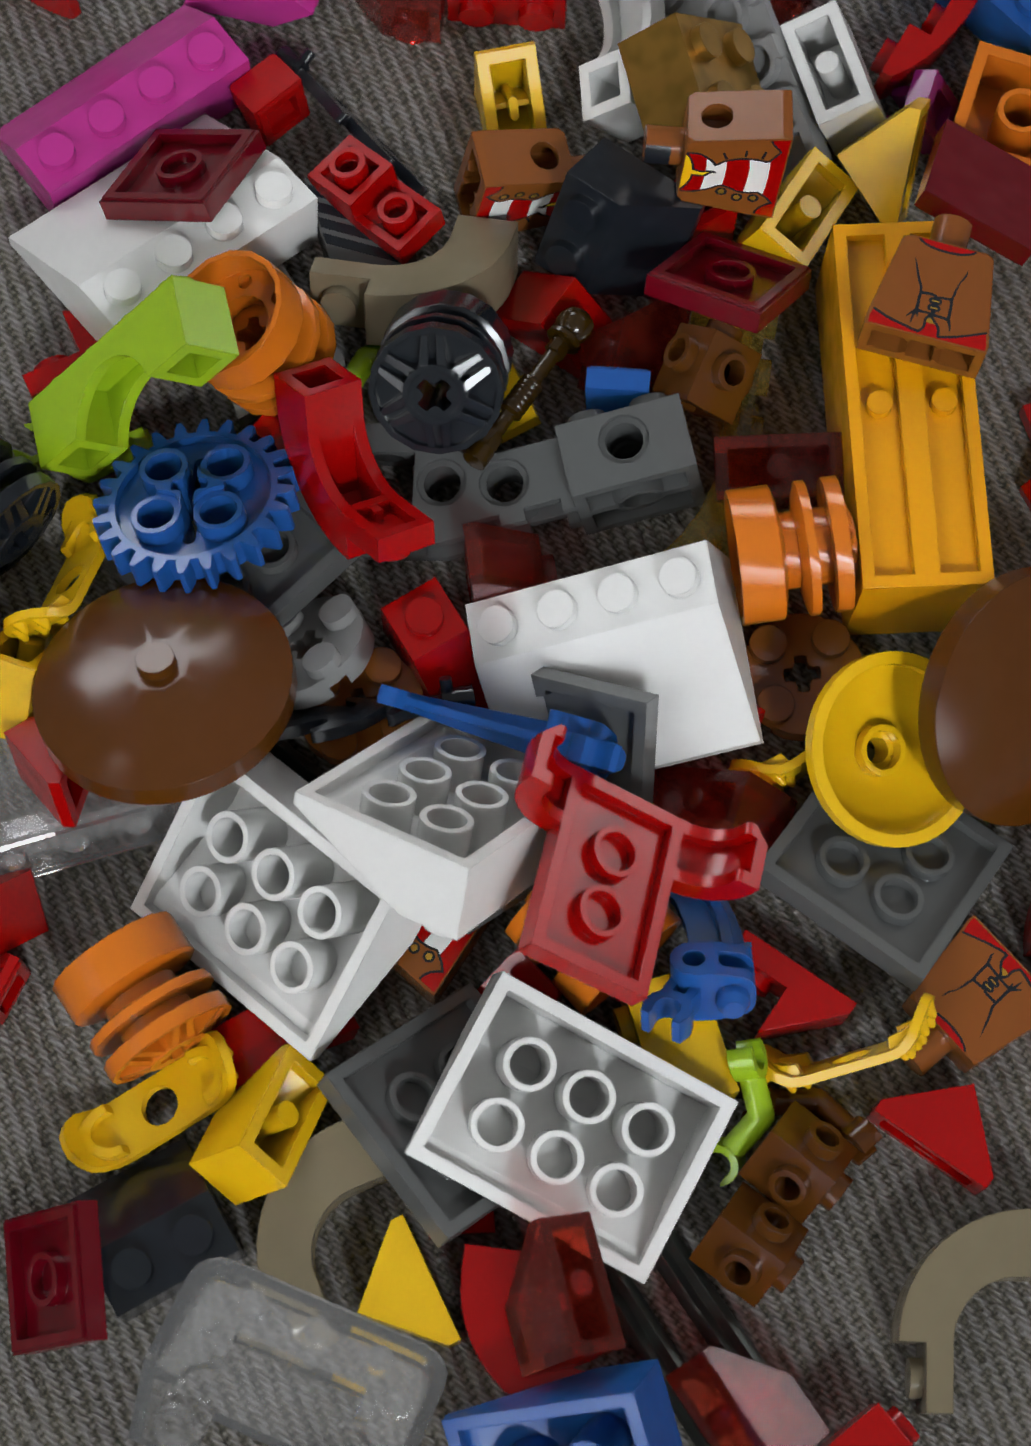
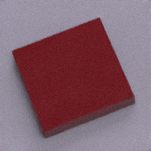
(183, 175)
(981, 185)
(728, 281)
(55, 1278)

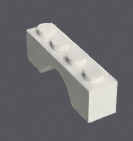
(603, 81)

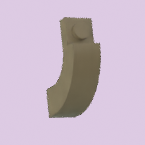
(475, 261)
(291, 1219)
(939, 1288)

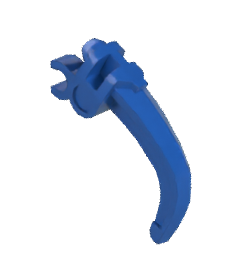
(585, 744)
(708, 974)

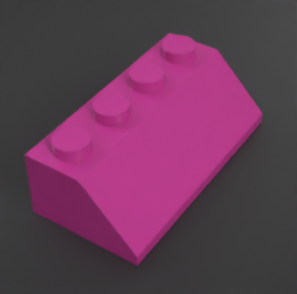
(116, 105)

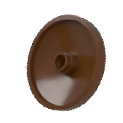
(164, 691)
(979, 704)

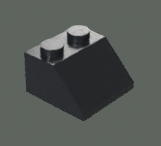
(615, 222)
(157, 1228)

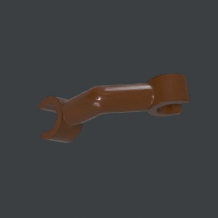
(824, 1106)

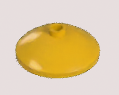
(892, 796)

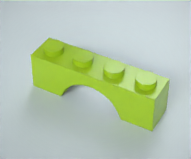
(171, 335)

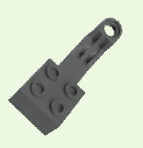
(595, 473)

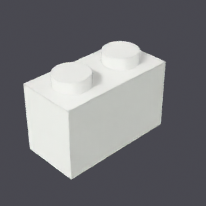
(833, 75)

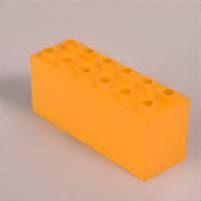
(906, 452)

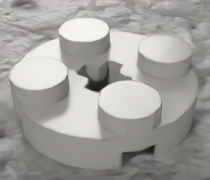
(326, 644)

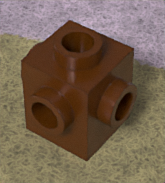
(708, 370)
(801, 1163)
(751, 1246)

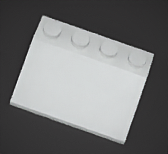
(113, 265)
(641, 624)
(430, 824)
(274, 907)
(570, 1122)

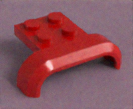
(613, 869)

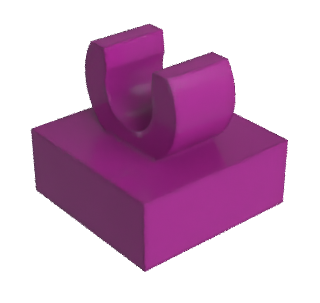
(943, 104)

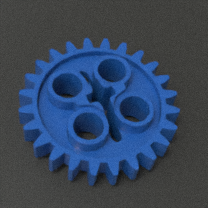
(237, 511)

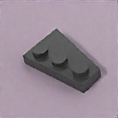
(624, 710)

